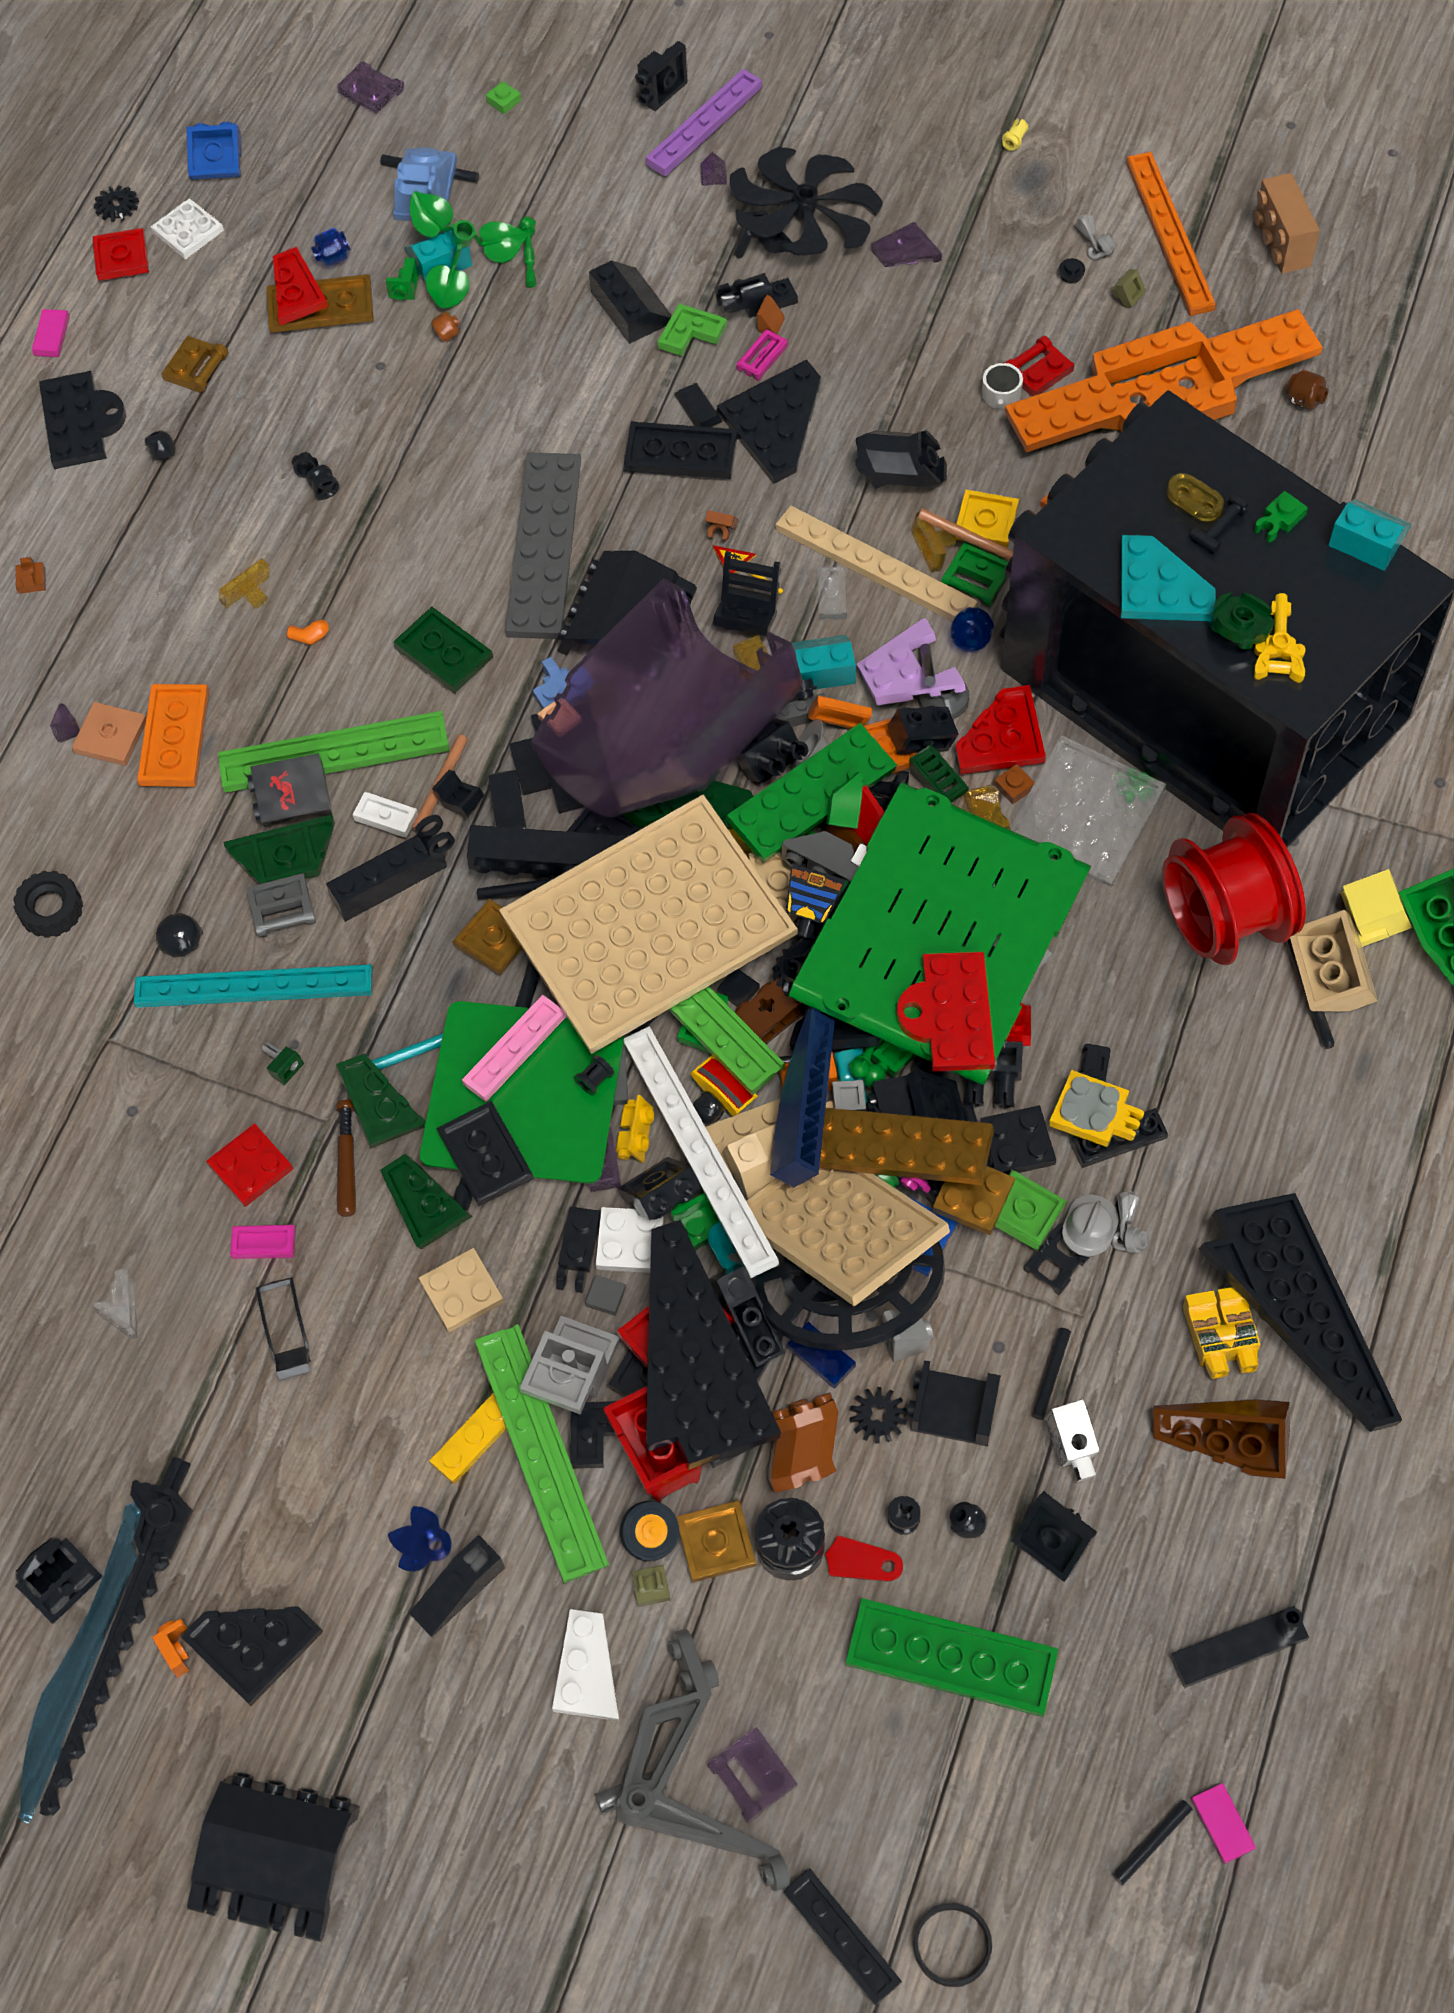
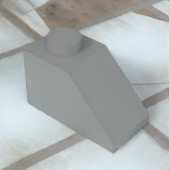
(911, 1341)

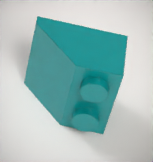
(437, 251)
(1368, 533)
(826, 661)

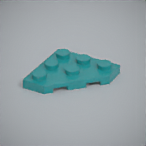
(1161, 584)

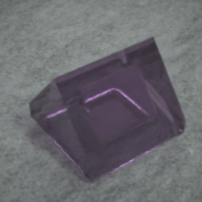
(713, 170)
(64, 724)

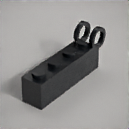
(391, 871)

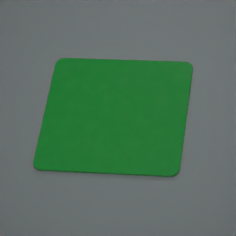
(542, 1106)

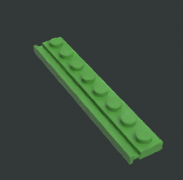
(342, 748)
(728, 1039)
(541, 1457)

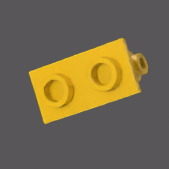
(638, 1117)

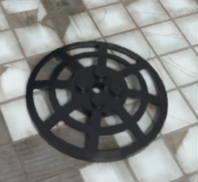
(846, 1338)

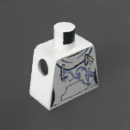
(1073, 1424)

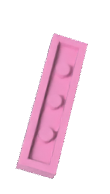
(514, 1048)

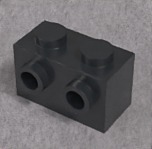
(919, 727)

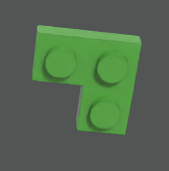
(690, 323)

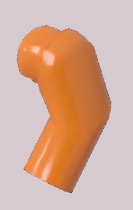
(309, 634)

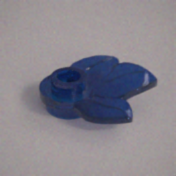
(416, 1539)

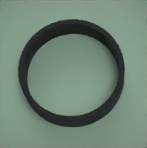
(965, 1909)

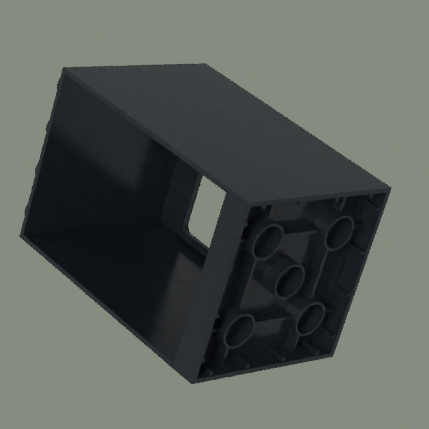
(1175, 690)

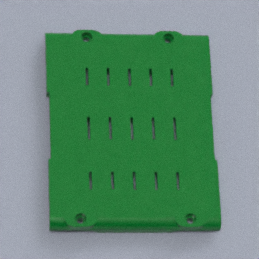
(893, 863)

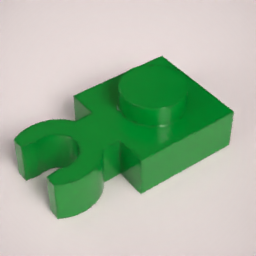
(1281, 513)

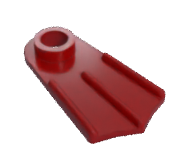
(861, 1561)

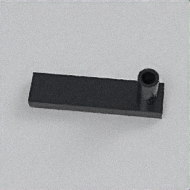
(1239, 1646)

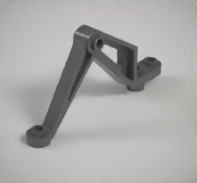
(664, 1814)

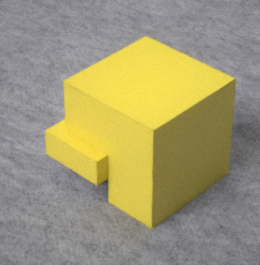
(1376, 907)

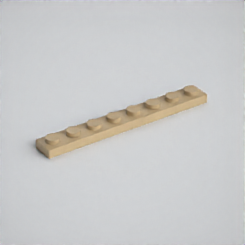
(873, 564)

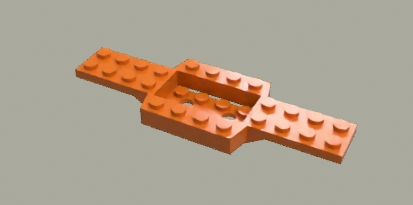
(1217, 370)

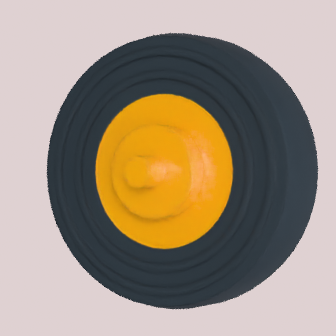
(649, 1530)

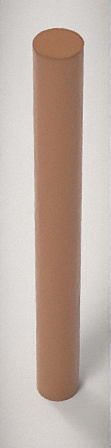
(965, 534)
(449, 764)

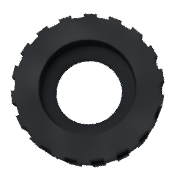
(53, 924)

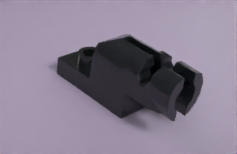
(751, 292)

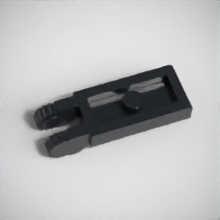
(578, 1246)

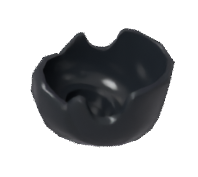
(178, 934)

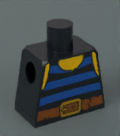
(813, 897)

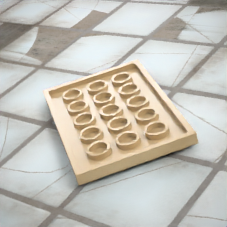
(846, 1229)

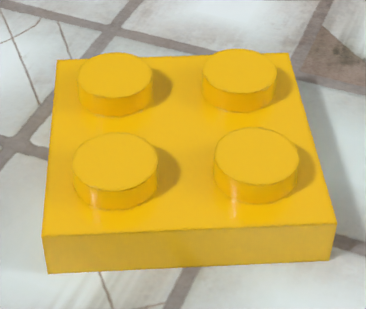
(988, 515)

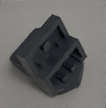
(55, 1577)

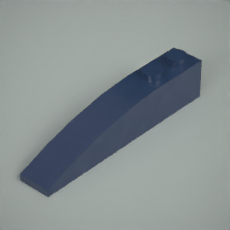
(803, 1103)

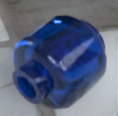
(330, 247)

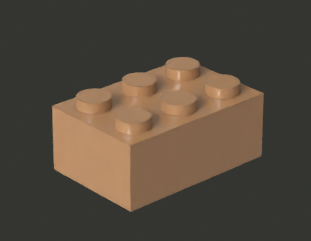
(1286, 223)

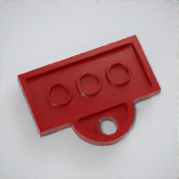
(952, 1011)

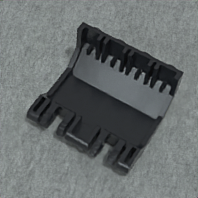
(613, 590)
(271, 1853)

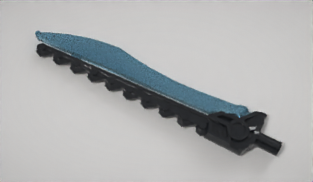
(156, 1538)

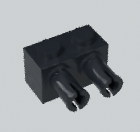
(771, 751)
(1006, 1071)

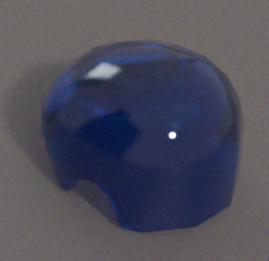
(971, 630)

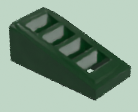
(929, 760)

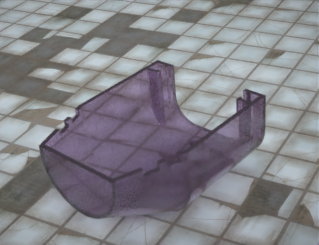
(659, 709)

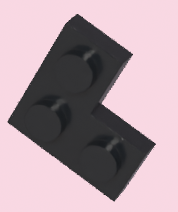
(588, 1435)

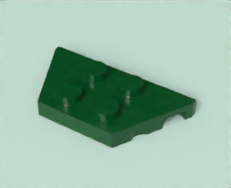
(284, 850)

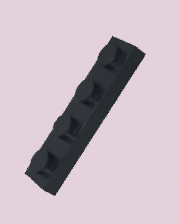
(842, 1937)

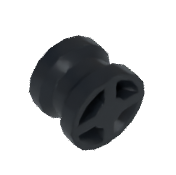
(322, 482)
(901, 1521)

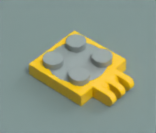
(1095, 1110)

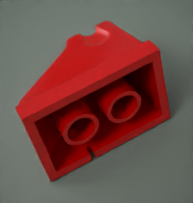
(659, 1470)

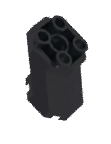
(900, 459)

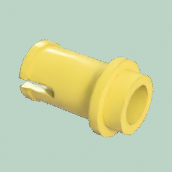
(1013, 137)

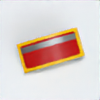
(716, 1079)

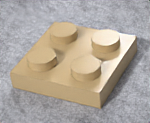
(461, 1290)

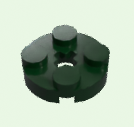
(1245, 633)

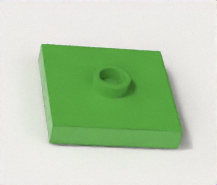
(1029, 1211)

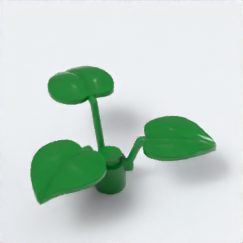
(430, 216)

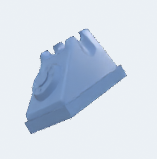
(424, 172)

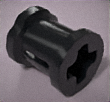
(594, 1075)

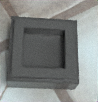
(605, 1295)

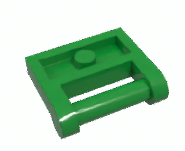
(979, 566)

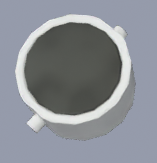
(1002, 385)

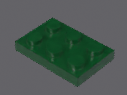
(443, 649)

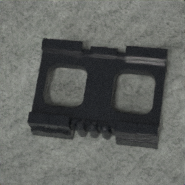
(1050, 1251)

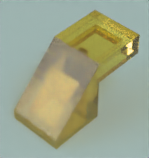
(986, 804)

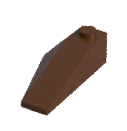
(1234, 1432)

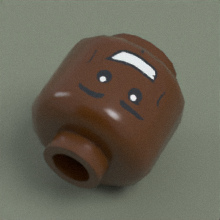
(1307, 389)

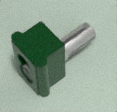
(285, 1062)

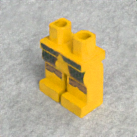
(1222, 1331)

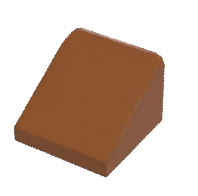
(769, 316)

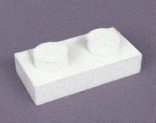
(385, 814)

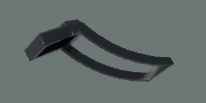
(293, 1361)

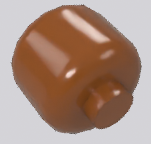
(446, 326)

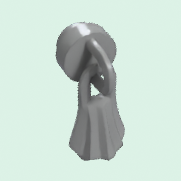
(1086, 226)
(1134, 1238)

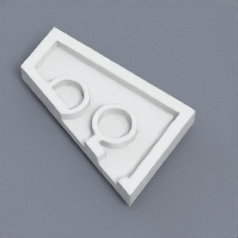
(585, 1670)

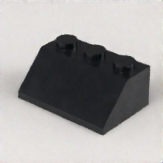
(628, 300)

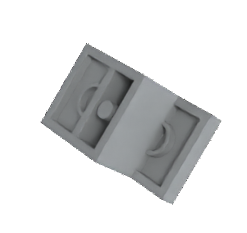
(570, 1364)

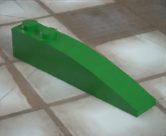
(1432, 916)

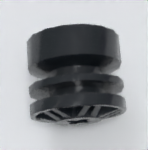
(800, 1554)

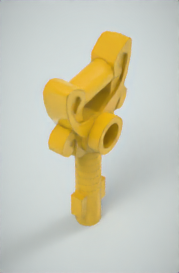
(1280, 646)

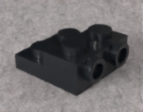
(661, 76)
(660, 1188)

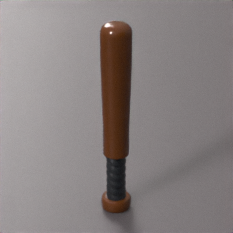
(345, 1170)

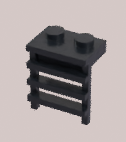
(743, 608)

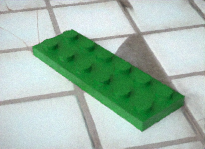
(804, 794)
(952, 1657)

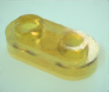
(1197, 497)

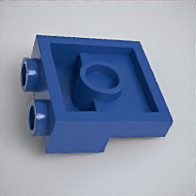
(213, 151)

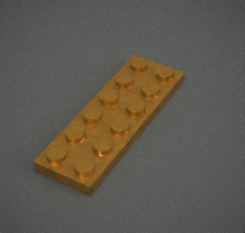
(905, 1146)

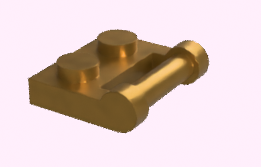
(189, 359)

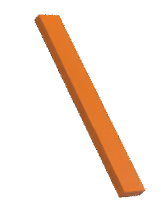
(1170, 234)

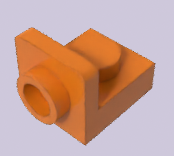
(173, 1653)

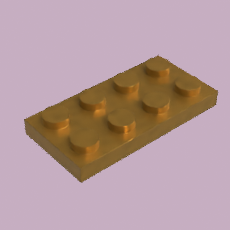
(347, 300)

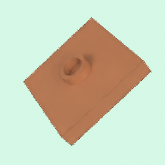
(109, 733)

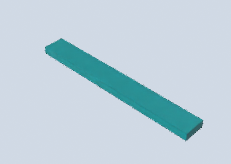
(253, 986)

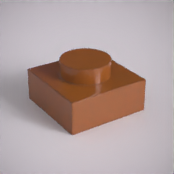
(1014, 784)

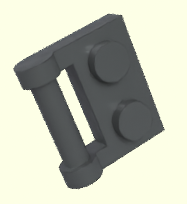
(280, 896)

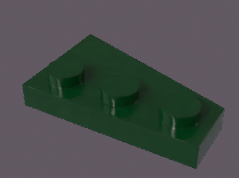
(376, 1103)
(422, 1201)

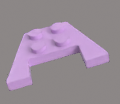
(895, 674)

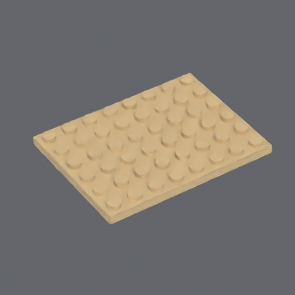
(647, 923)

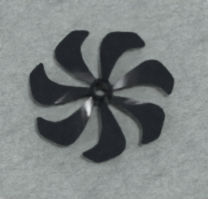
(802, 201)

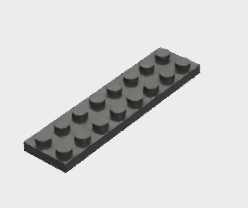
(543, 546)

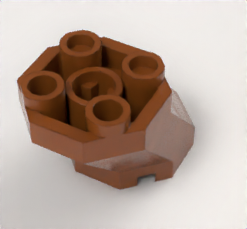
(805, 1443)

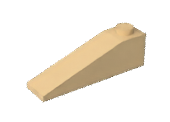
(752, 1158)

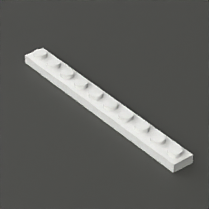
(701, 1153)

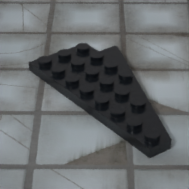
(1286, 1279)
(697, 1371)

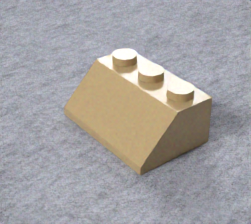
(1333, 964)

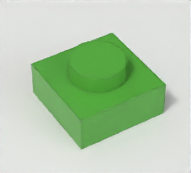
(503, 97)

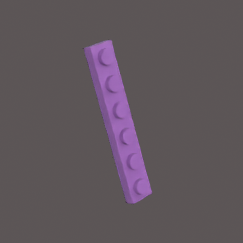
(703, 122)

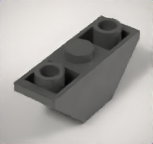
(821, 853)

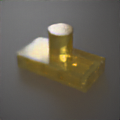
(931, 543)
(246, 585)

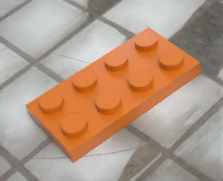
(173, 735)

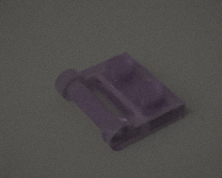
(367, 92)
(762, 1768)

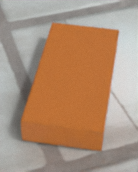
(839, 712)

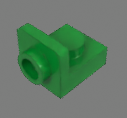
(406, 284)

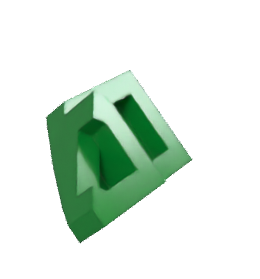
(846, 803)

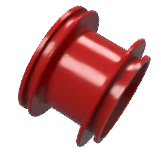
(1234, 889)

